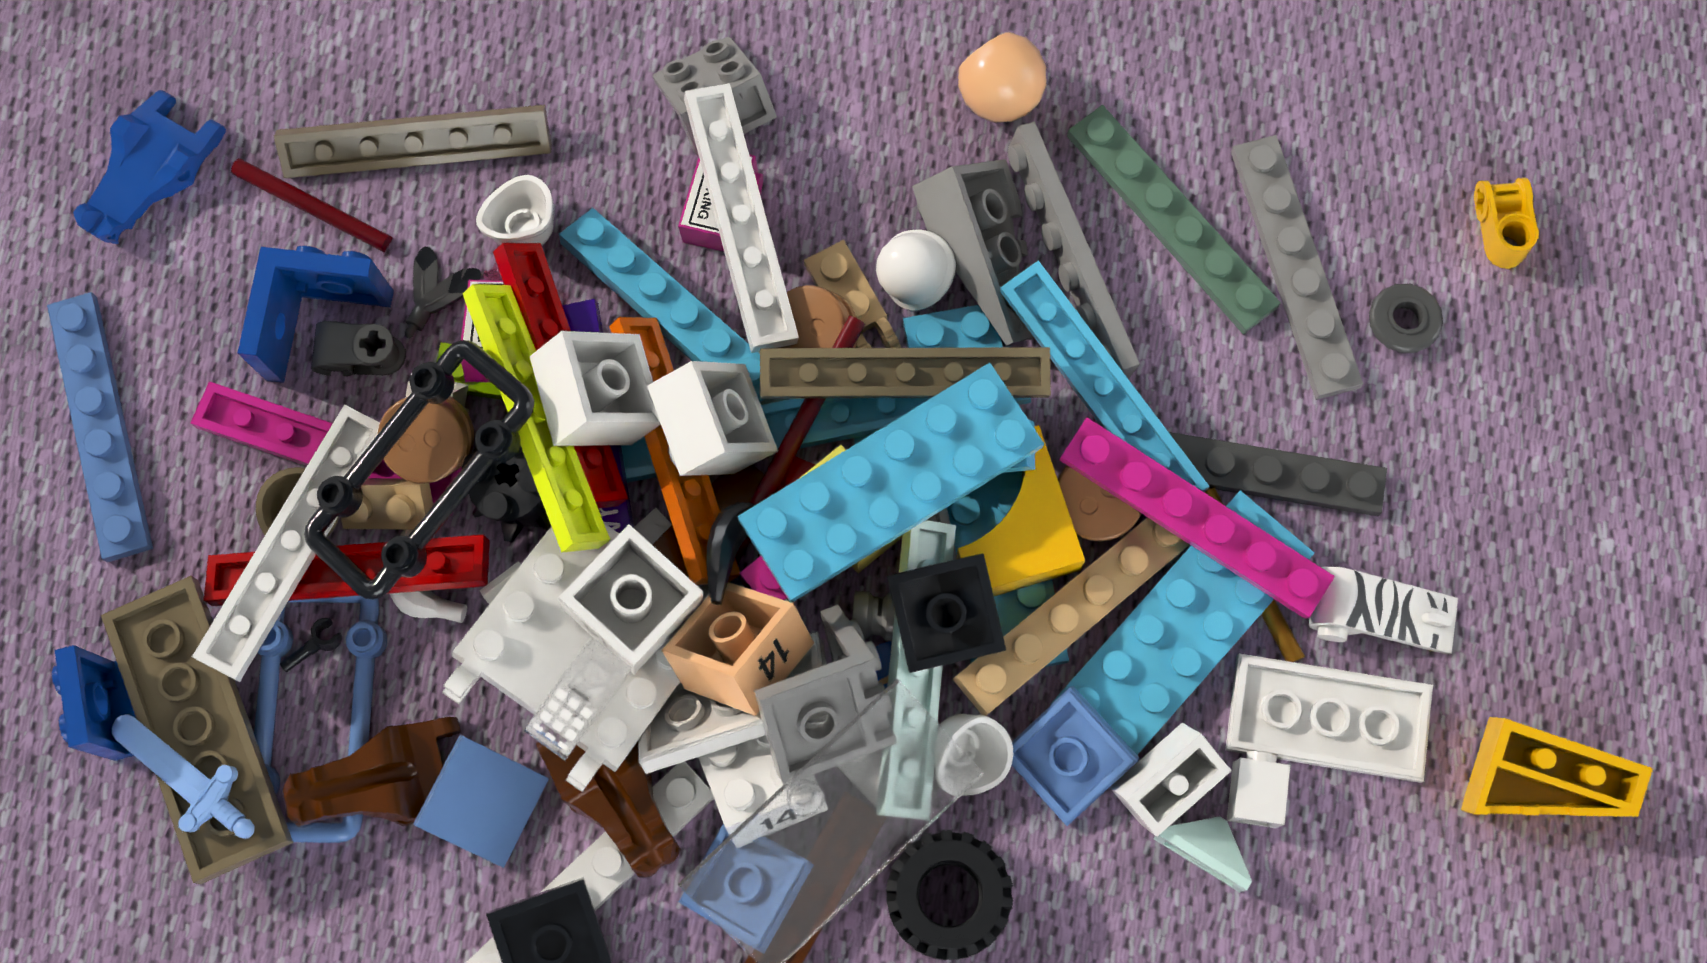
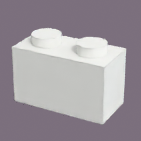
(1170, 779)

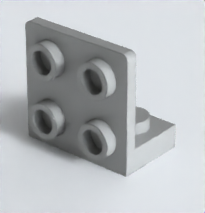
(715, 65)

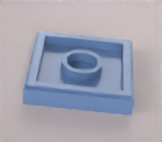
(1071, 755)
(481, 801)

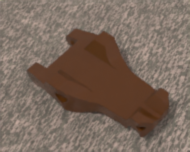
(379, 780)
(621, 805)

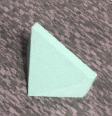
(1210, 847)

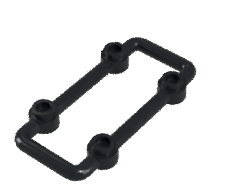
(343, 495)

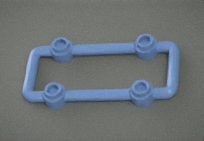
(364, 641)

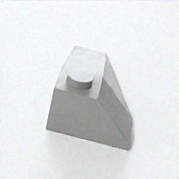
(974, 215)

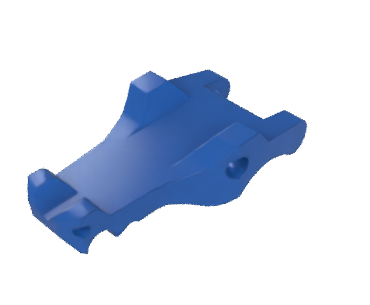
(146, 164)

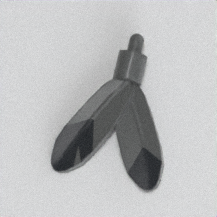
(434, 296)

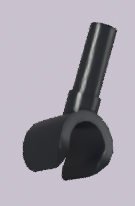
(313, 645)

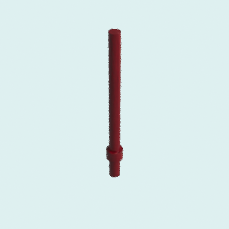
(798, 430)

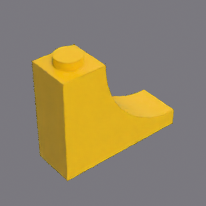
(1034, 537)

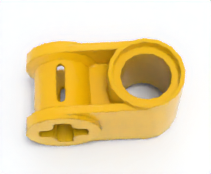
(1506, 212)

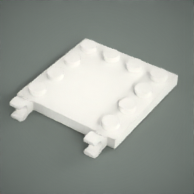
(530, 641)

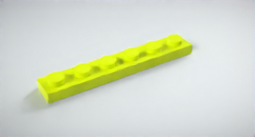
(553, 468)

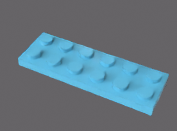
(890, 482)
(1175, 637)

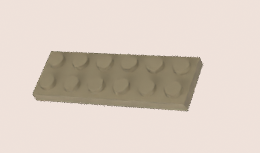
(199, 718)

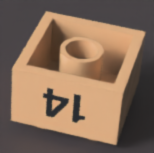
(738, 646)

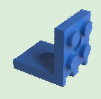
(277, 293)
(91, 701)

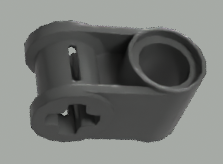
(351, 349)

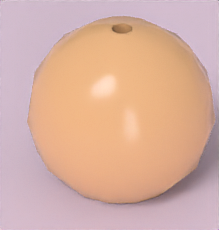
(1003, 78)

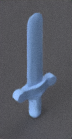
(205, 795)

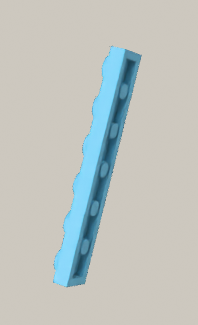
(656, 294)
(1093, 370)

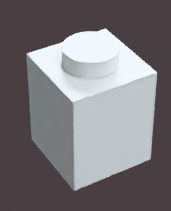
(1258, 790)

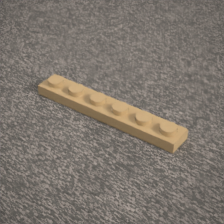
(1069, 614)

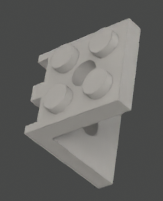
(836, 688)

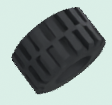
(993, 888)

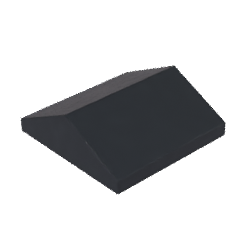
(946, 613)

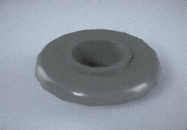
(1412, 298)

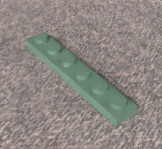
(1173, 219)

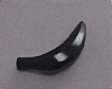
(722, 546)

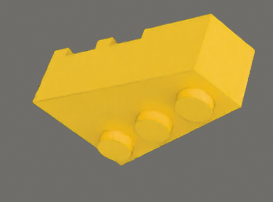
(1549, 775)

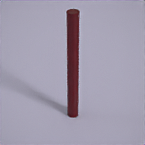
(311, 205)

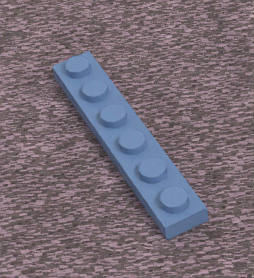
(99, 427)

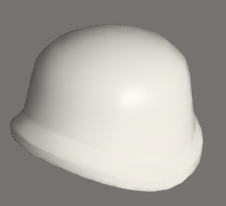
(518, 212)
(916, 268)
(985, 744)

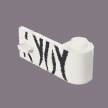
(1386, 610)

